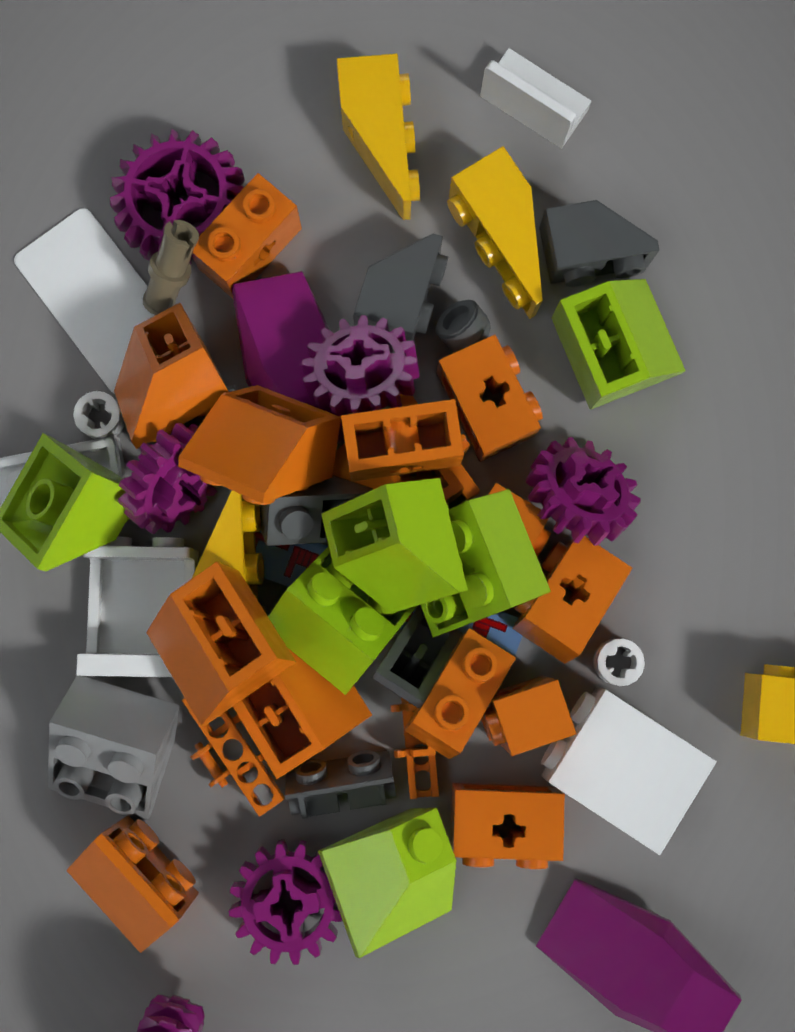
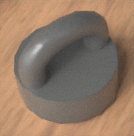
(462, 325)

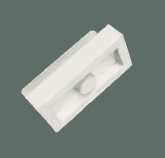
(534, 97)

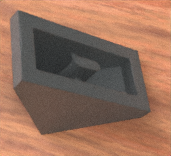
(416, 659)

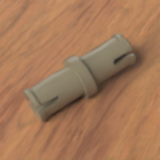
(170, 266)

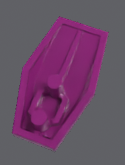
(274, 328)
(636, 963)

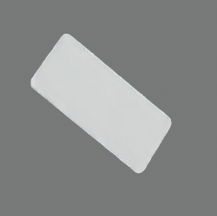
(87, 289)

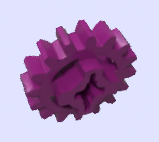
(360, 367)
(160, 490)
(583, 491)
(264, 905)

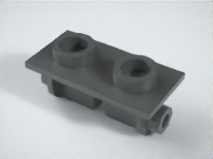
(363, 776)

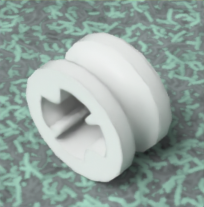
(86, 425)
(627, 675)

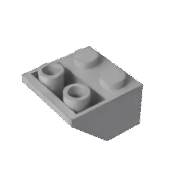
(110, 746)

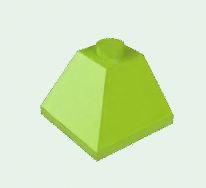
(61, 506)
(391, 877)

